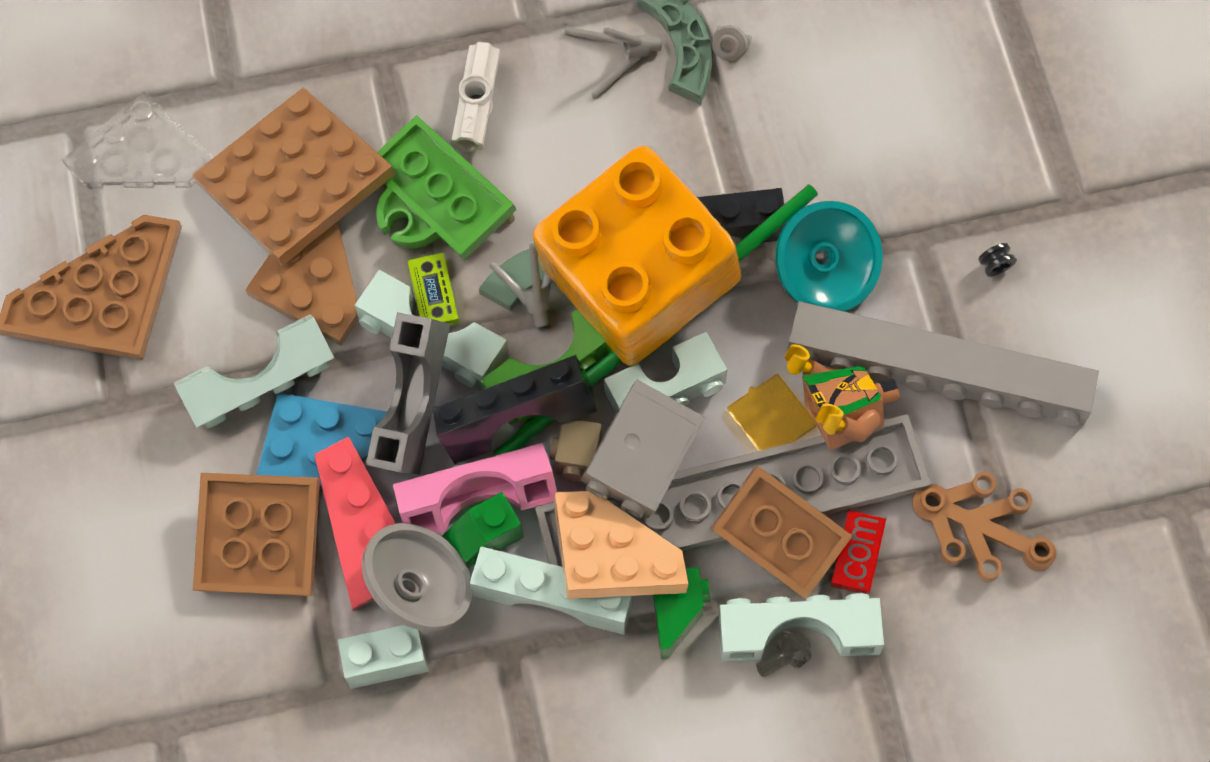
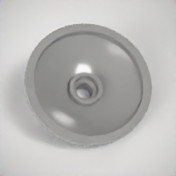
(417, 577)

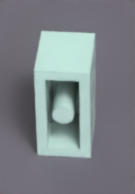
(382, 656)

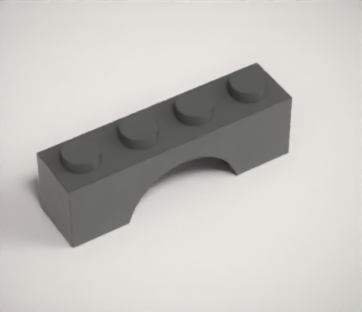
(402, 434)

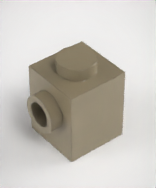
(575, 448)

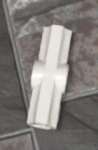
(478, 80)

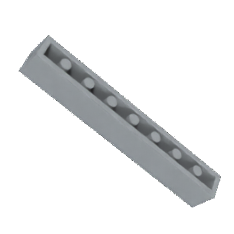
(946, 364)

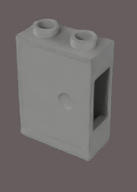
(642, 450)

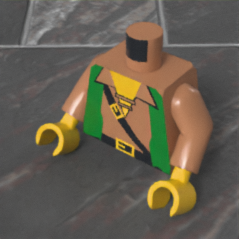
(841, 400)

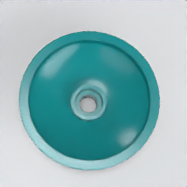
(849, 249)

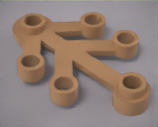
(978, 523)

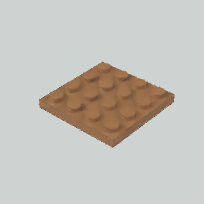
(293, 175)

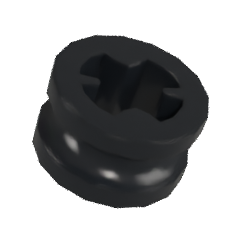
(997, 259)

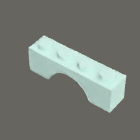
(298, 351)
(468, 352)
(519, 580)
(849, 624)

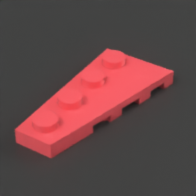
(354, 511)

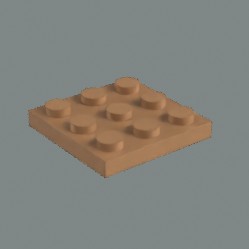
(256, 534)

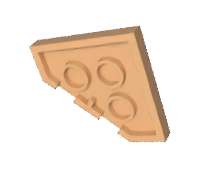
(613, 552)

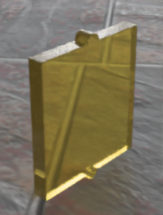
(771, 414)

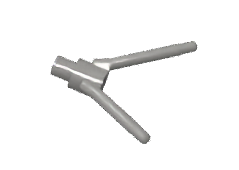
(632, 46)
(534, 298)

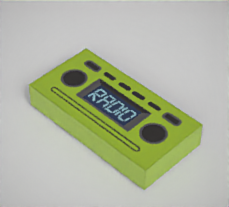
(433, 288)

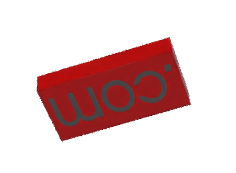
(859, 557)

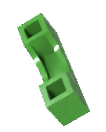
(586, 345)

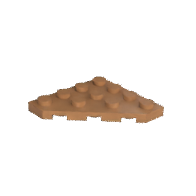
(102, 297)

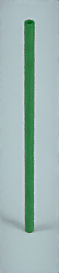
(611, 360)

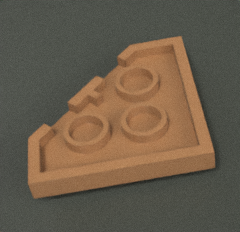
(313, 284)

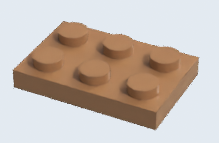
(781, 532)

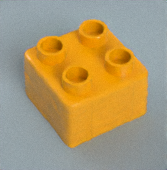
(637, 254)

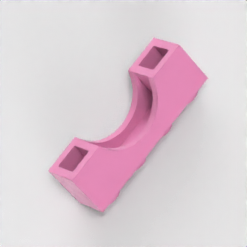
(437, 497)

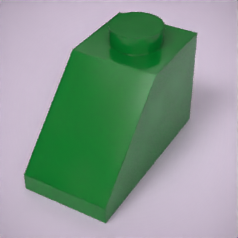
(485, 525)
(680, 612)

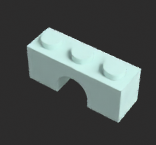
(698, 369)

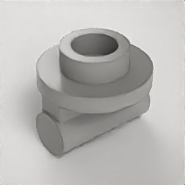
(730, 42)

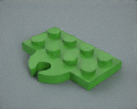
(437, 193)

